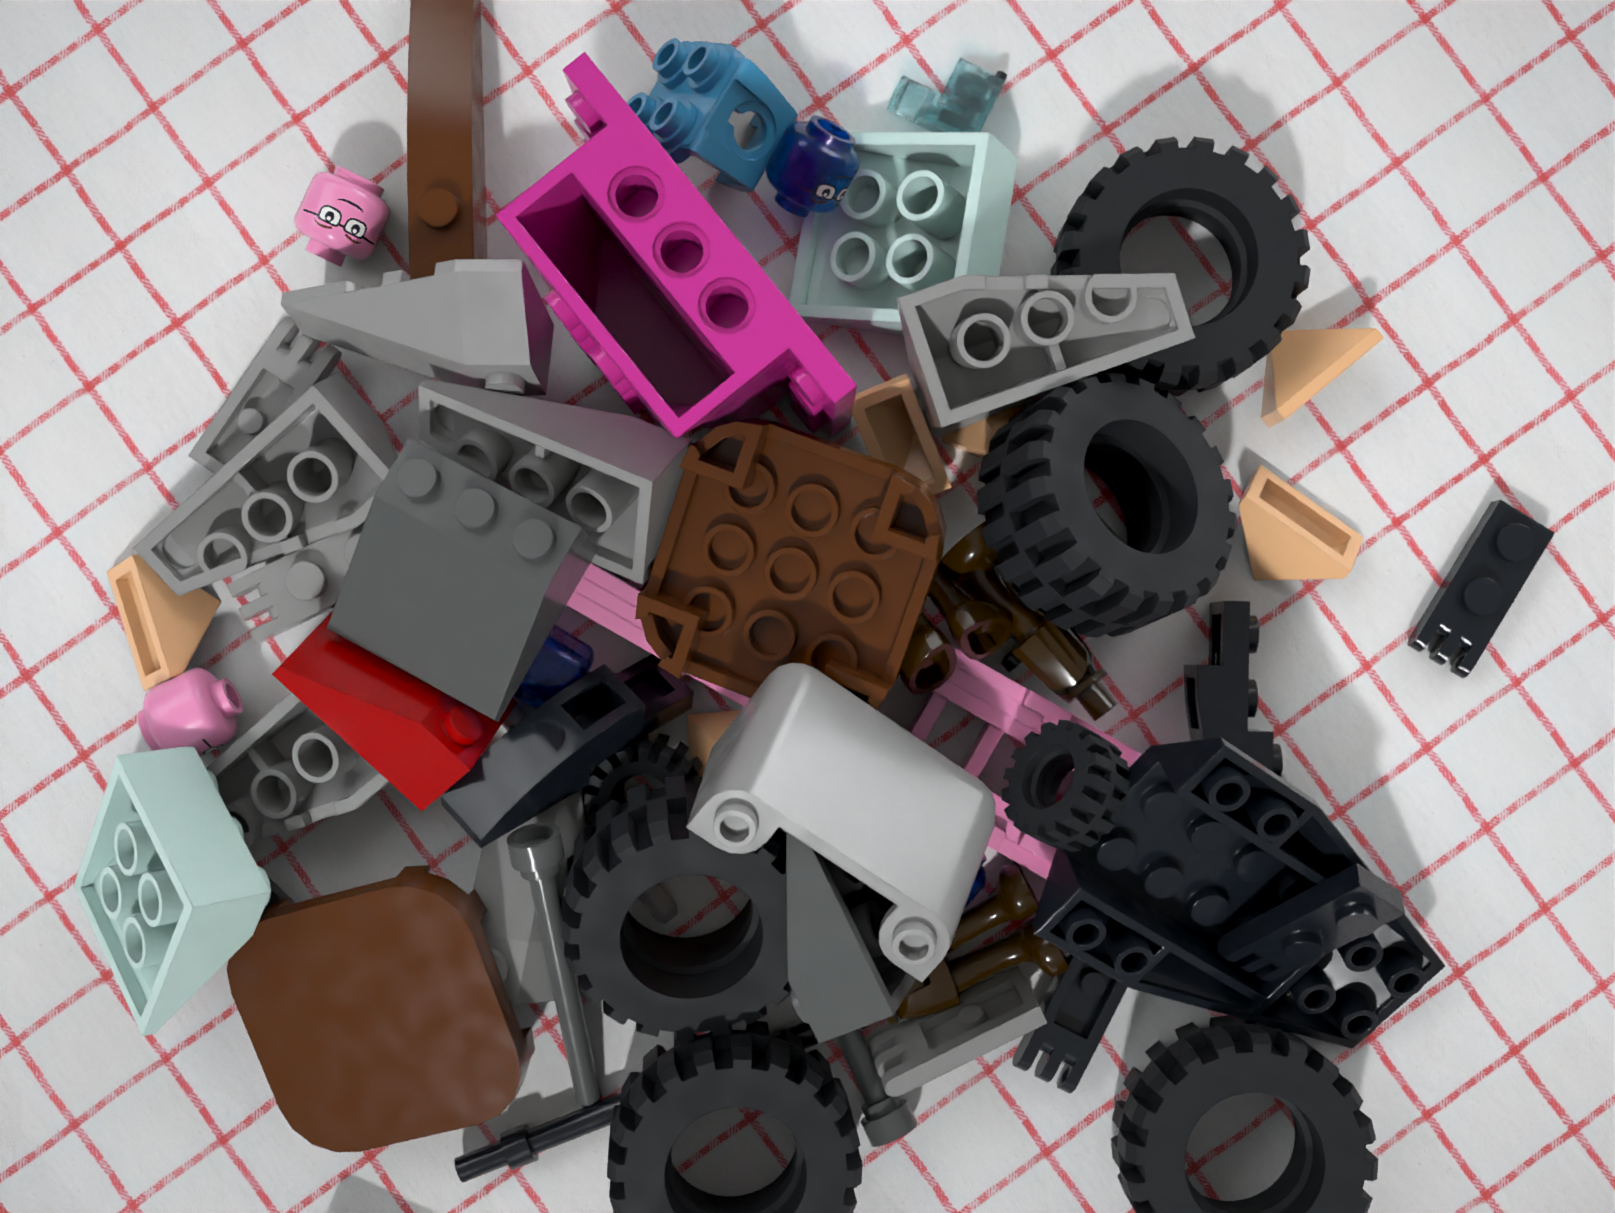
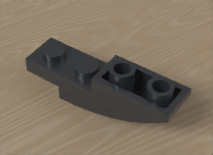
(1221, 694)
(559, 742)

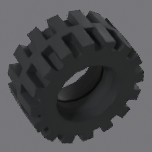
(1090, 798)

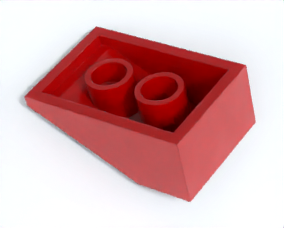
(388, 716)

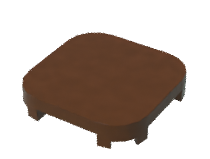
(790, 558)
(380, 1013)

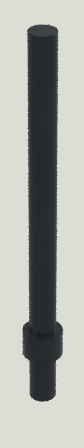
(522, 1144)

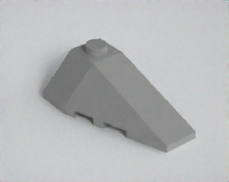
(463, 325)
(1012, 337)
(576, 461)
(284, 490)
(291, 773)
(511, 914)

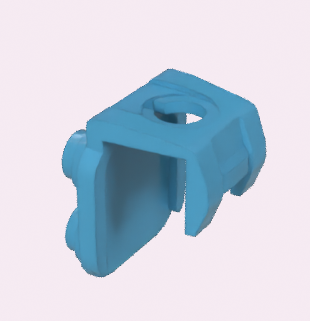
(694, 100)

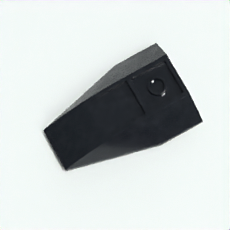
(1201, 853)

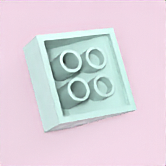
(909, 220)
(167, 881)

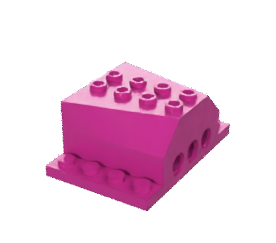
(663, 284)

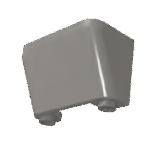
(856, 794)

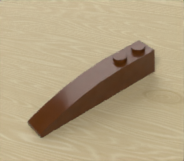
(445, 135)

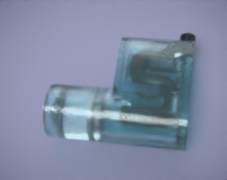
(961, 106)

